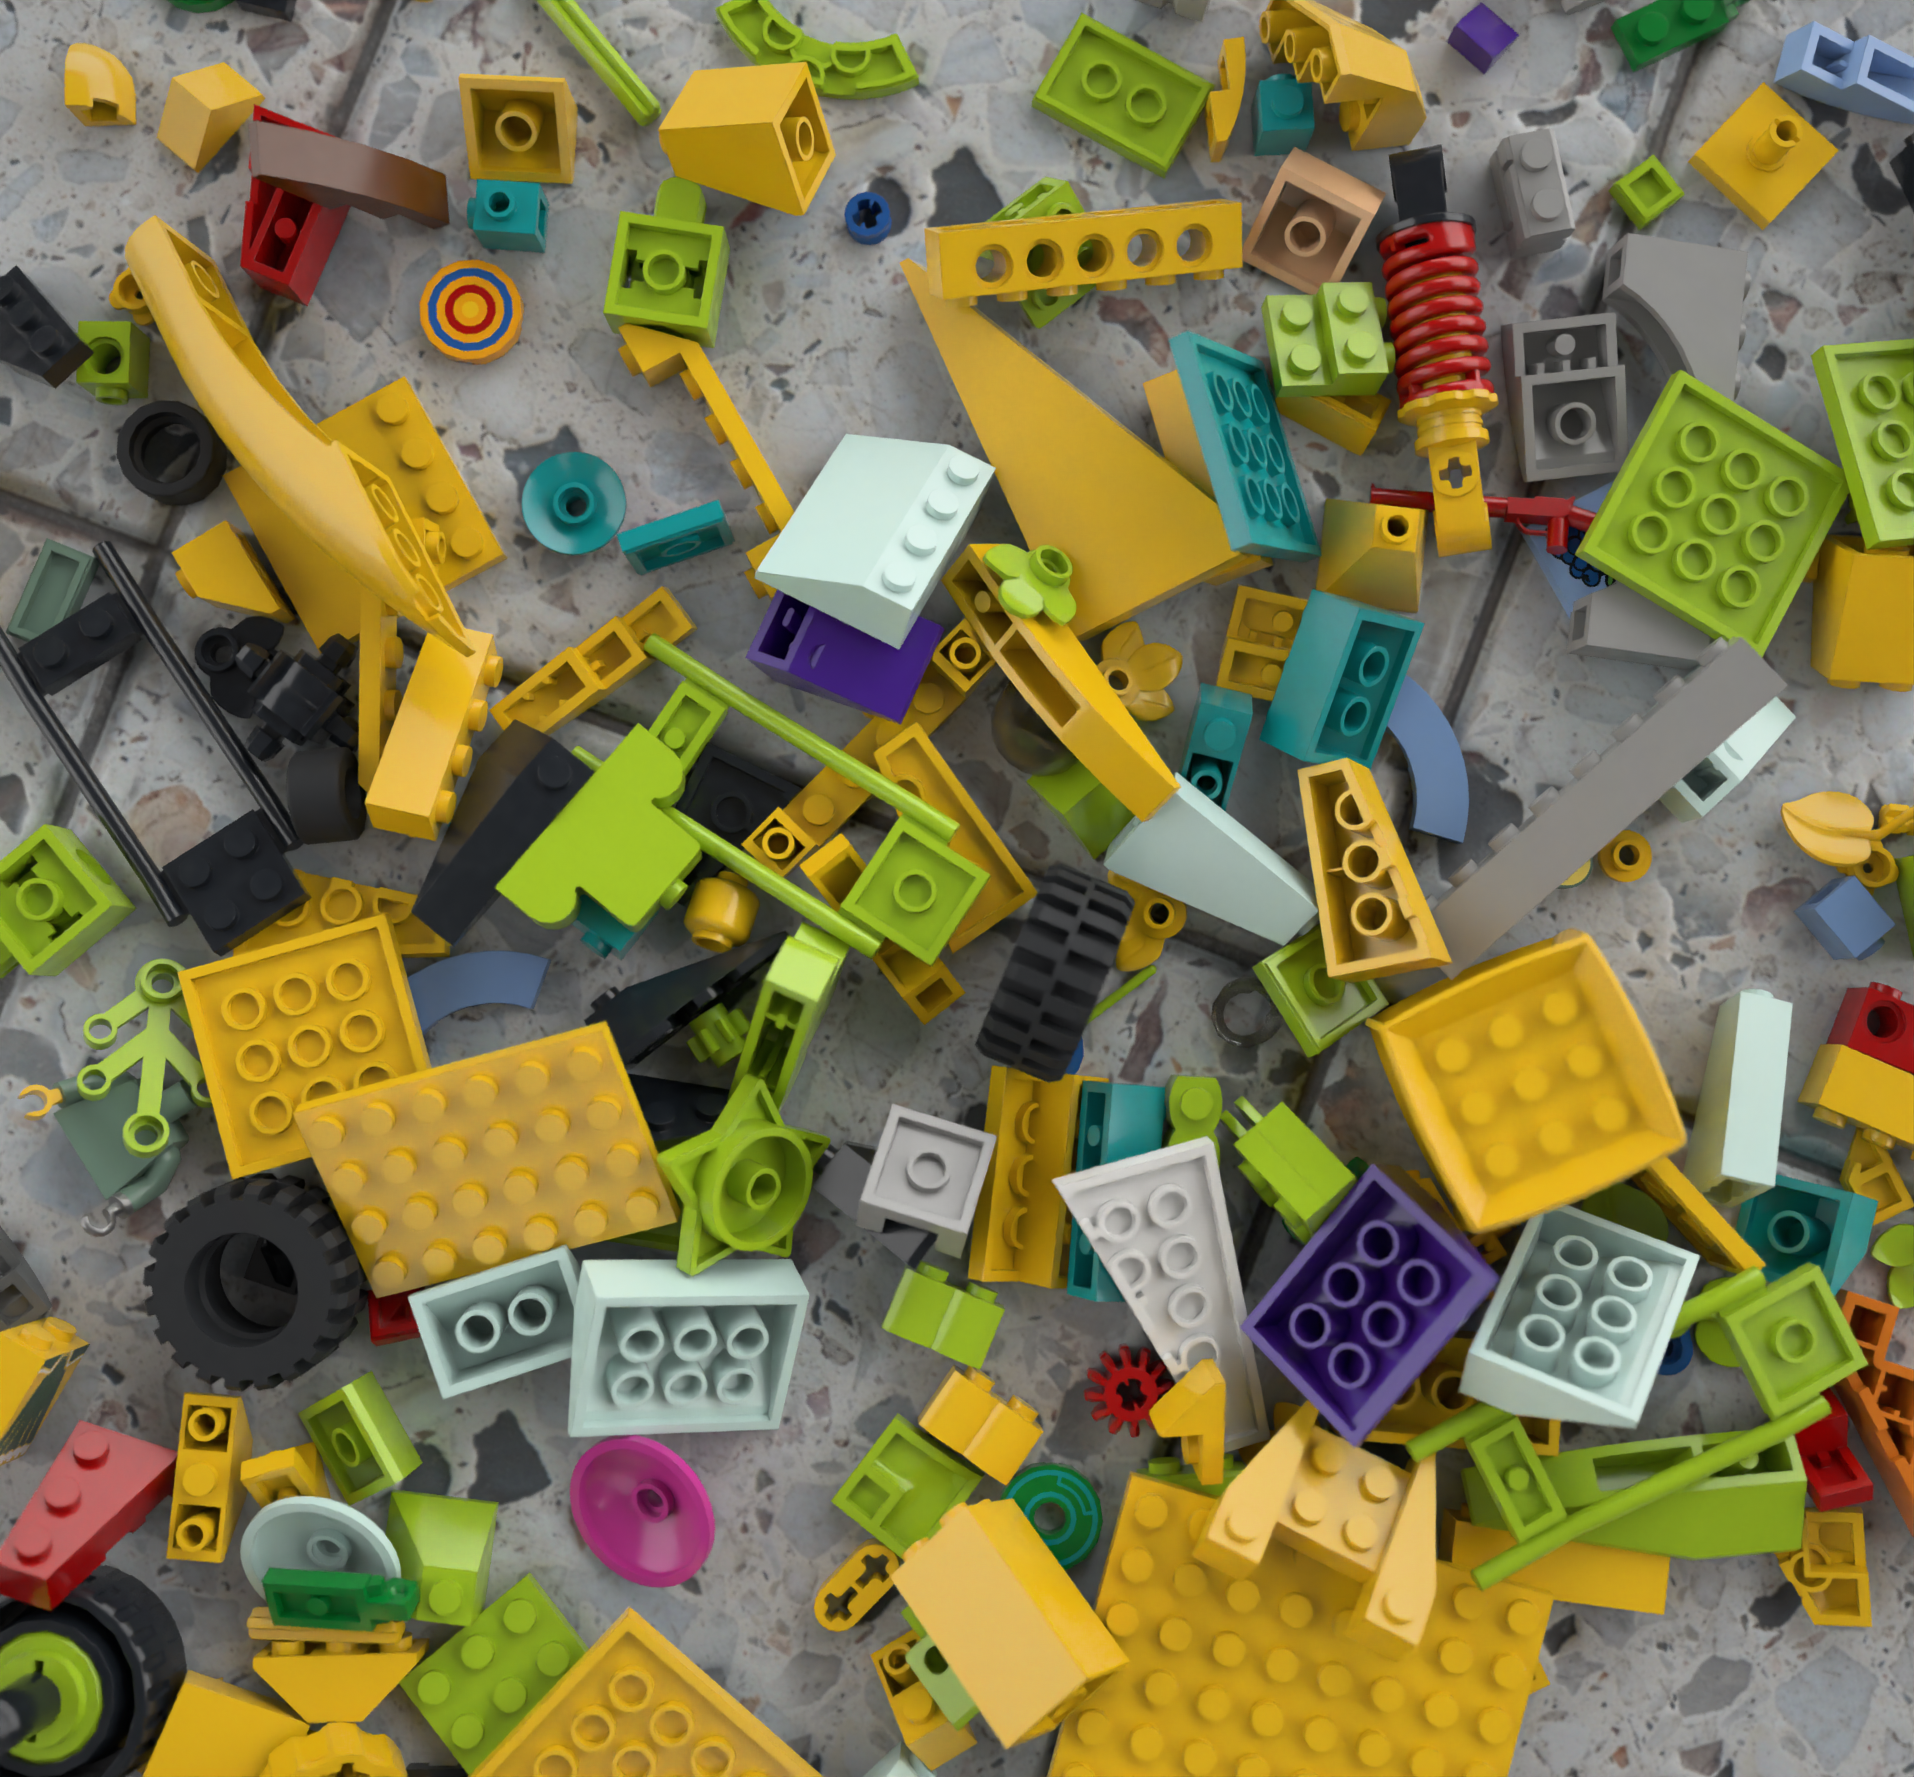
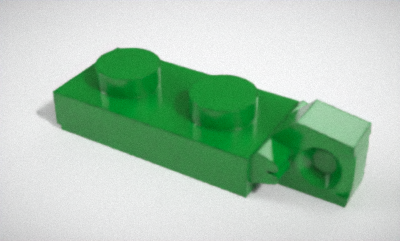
(1670, 27)
(337, 1599)

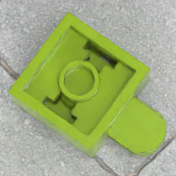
(673, 267)
(54, 903)
(1289, 1167)

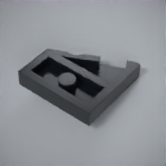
(677, 1109)

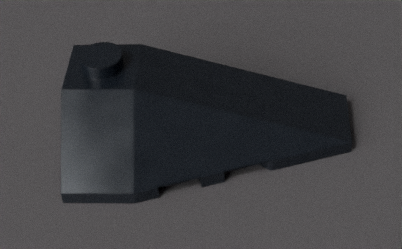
(504, 809)
(660, 1007)

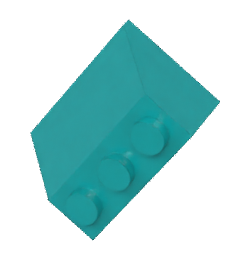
(1340, 680)

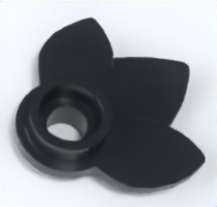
(227, 680)

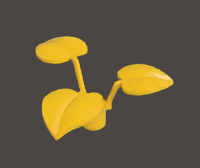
(1836, 827)

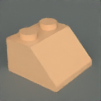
(1310, 223)

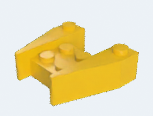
(1342, 1512)

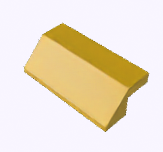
(1019, 1214)

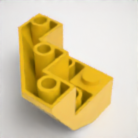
(1354, 67)

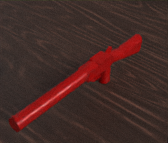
(1550, 511)

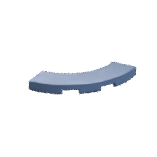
(1434, 764)
(475, 981)

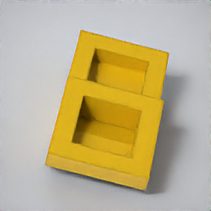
(1225, 104)

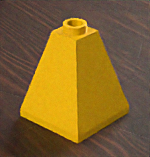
(1373, 553)

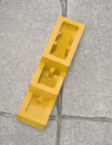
(595, 667)

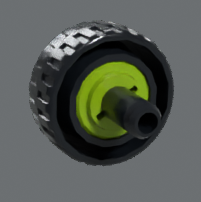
(87, 1680)

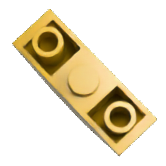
(207, 1476)
(337, 1679)

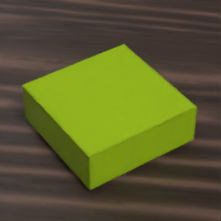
(1646, 192)

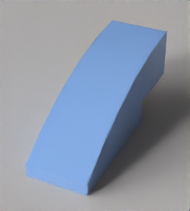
(1848, 74)

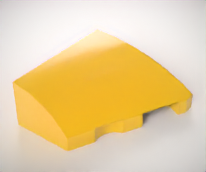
(1831, 1568)

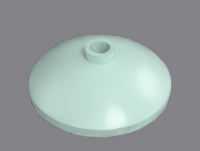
(315, 1536)

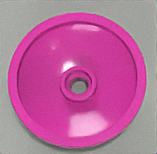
(642, 1511)

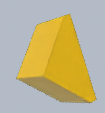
(205, 112)

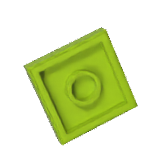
(1310, 1002)

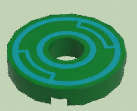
(1070, 1490)

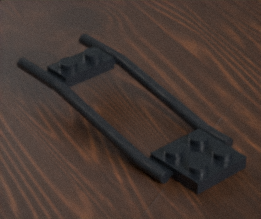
(230, 880)

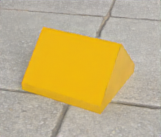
(519, 128)

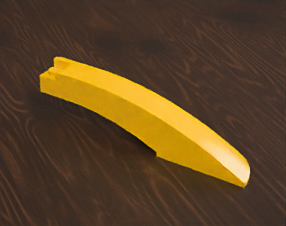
(314, 481)

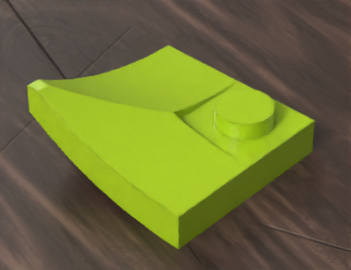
(905, 1486)

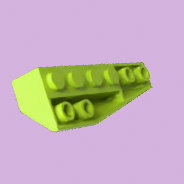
(1731, 1513)

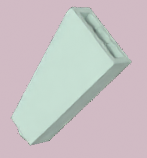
(1216, 866)
(1741, 1100)

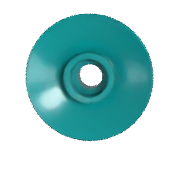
(557, 485)

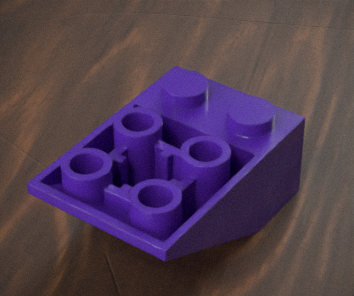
(841, 662)

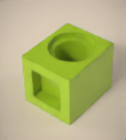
(110, 341)

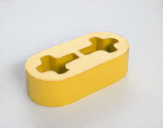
(865, 1593)

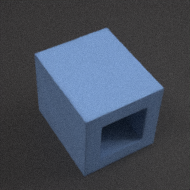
(1845, 919)

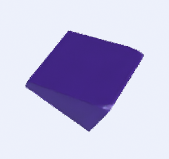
(1482, 37)

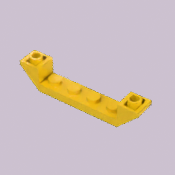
(664, 355)
(379, 658)
(831, 799)

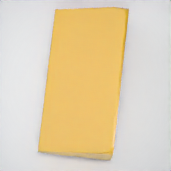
(1341, 419)

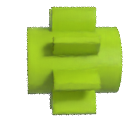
(718, 1035)

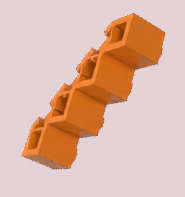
(1881, 1398)

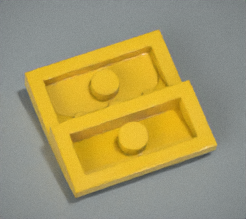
(1258, 640)

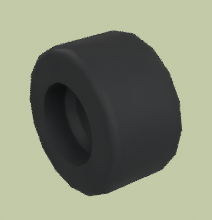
(325, 795)

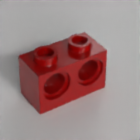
(1895, 1036)

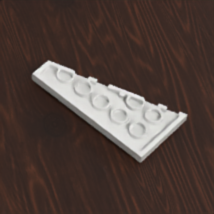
(1172, 1255)

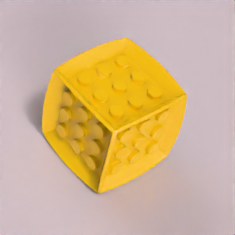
(1527, 1081)

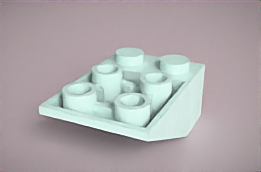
(1728, 763)

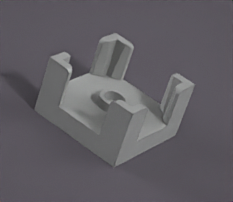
(926, 1177)

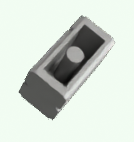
(1532, 193)

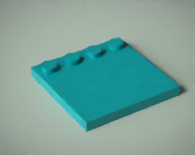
(1245, 450)

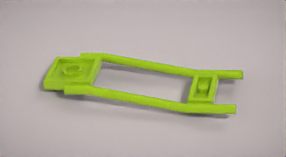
(913, 884)
(1790, 1349)

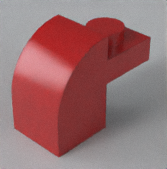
(1829, 1465)

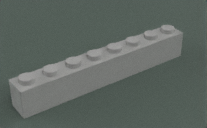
(1602, 798)

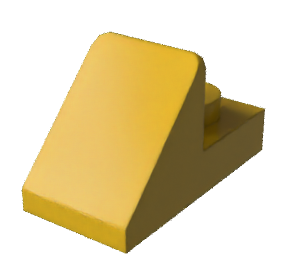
(1197, 1413)
(285, 1475)

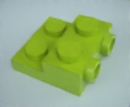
(1328, 341)

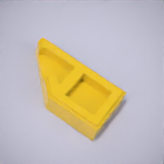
(1874, 1175)

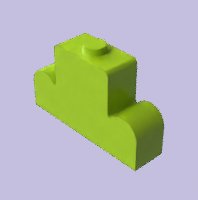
(611, 843)
(791, 1009)

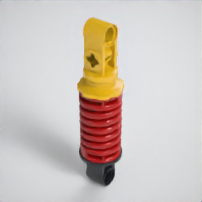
(1439, 343)

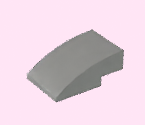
(1566, 396)

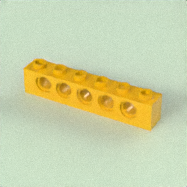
(954, 250)

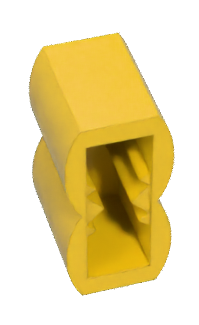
(980, 1423)

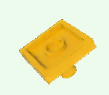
(1763, 156)

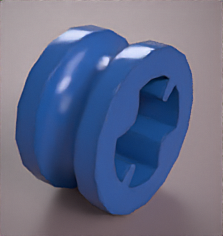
(883, 219)

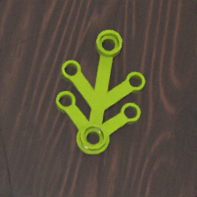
(153, 1045)

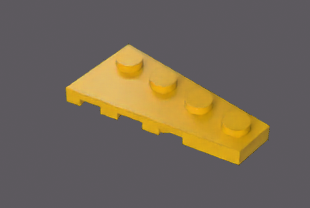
(919, 768)
(343, 902)

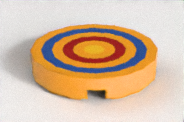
(471, 312)

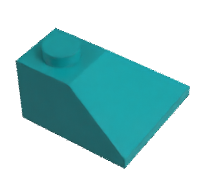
(1807, 1224)

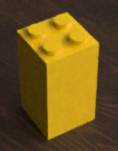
(1007, 1619)

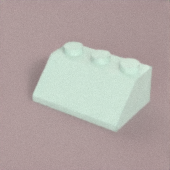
(499, 1320)

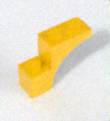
(923, 988)

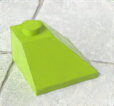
(446, 1549)

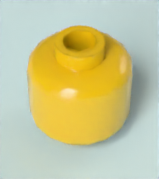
(721, 912)

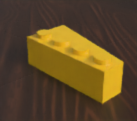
(1363, 882)

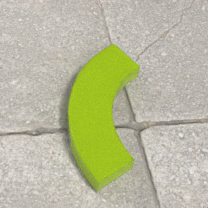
(836, 69)

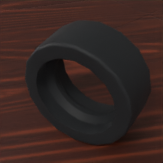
(144, 425)

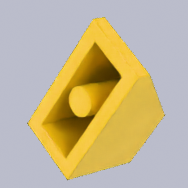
(229, 574)

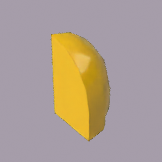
(98, 87)

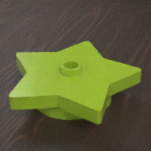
(742, 1180)

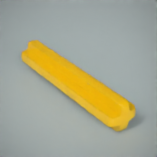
(261, 1628)

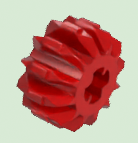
(1110, 1397)

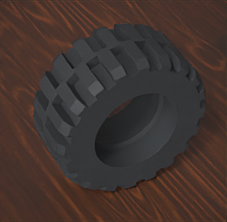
(1055, 973)
(200, 1317)

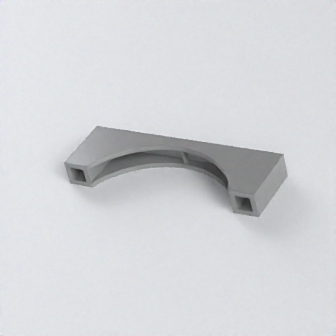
(1690, 314)

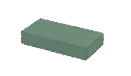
(53, 590)

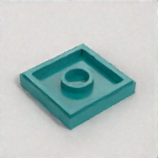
(676, 538)

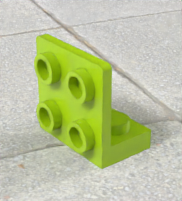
(1045, 198)

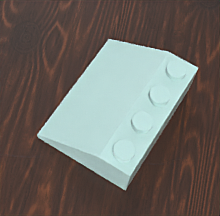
(878, 531)
(1578, 1321)
(682, 1348)

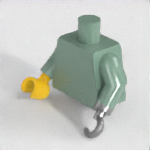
(97, 1137)

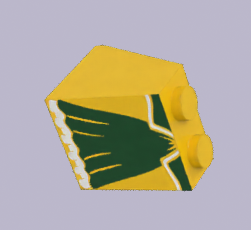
(33, 1372)

